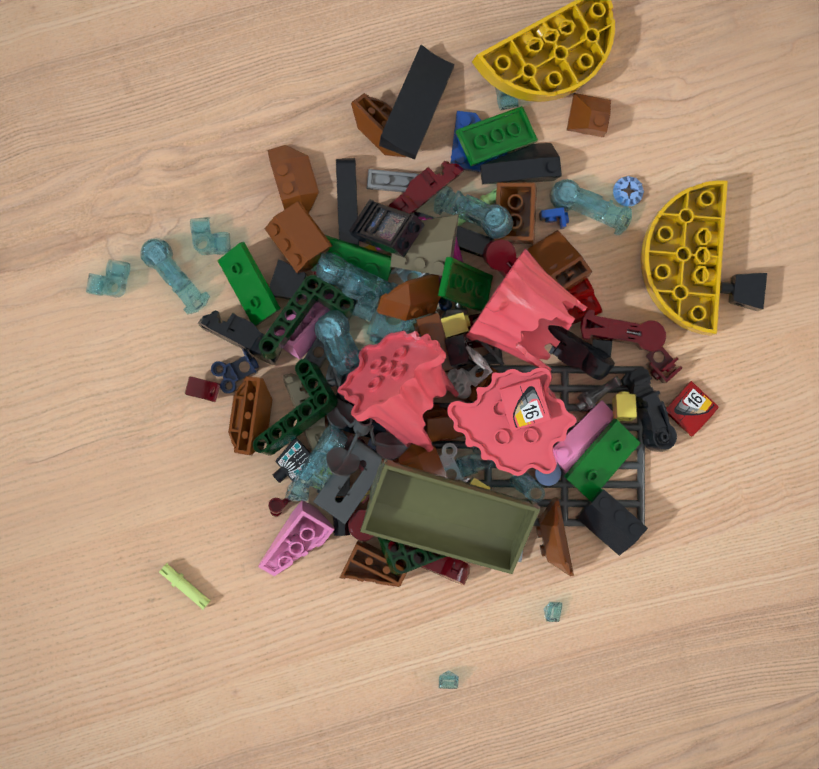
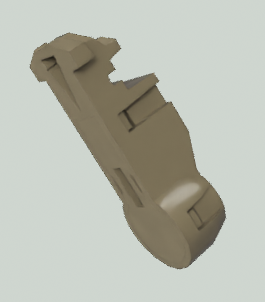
(293, 386)

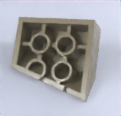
(430, 247)

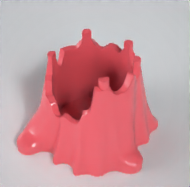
(522, 310)
(398, 385)
(488, 428)

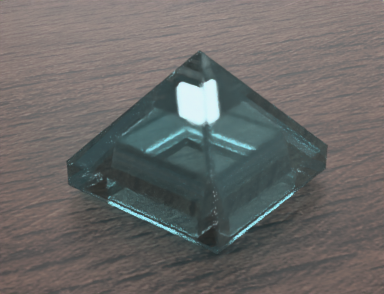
(553, 611)
(448, 680)

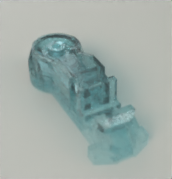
(572, 197)
(492, 218)
(159, 256)
(335, 271)
(339, 346)
(315, 469)

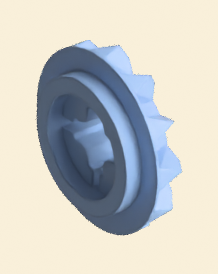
(622, 197)

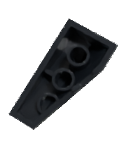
(529, 164)

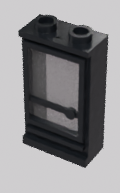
(387, 228)

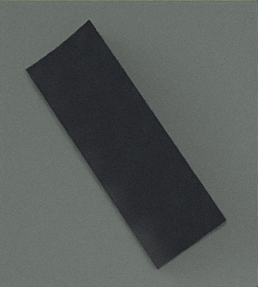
(416, 103)

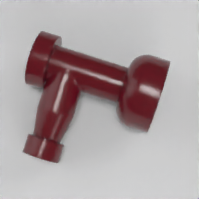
(277, 505)

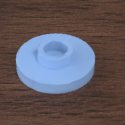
(548, 479)

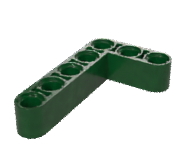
(301, 311)
(301, 412)
(406, 558)

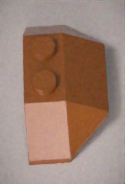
(371, 119)
(293, 176)
(411, 298)
(249, 414)
(420, 459)
(554, 537)

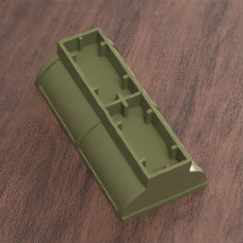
(448, 516)

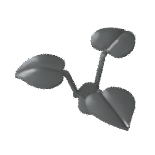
(343, 462)

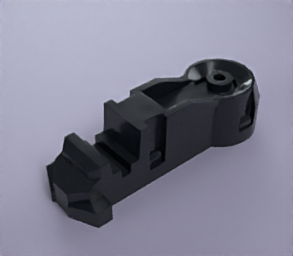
(237, 332)
(580, 354)
(657, 432)

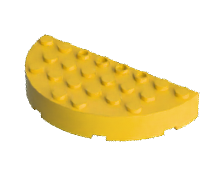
(551, 54)
(685, 256)

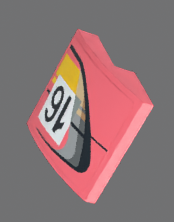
(525, 404)

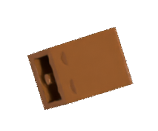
(560, 260)

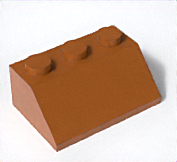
(521, 204)
(298, 237)

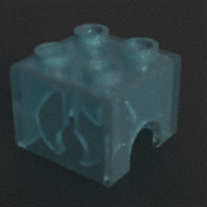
(380, 328)

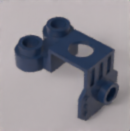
(232, 373)

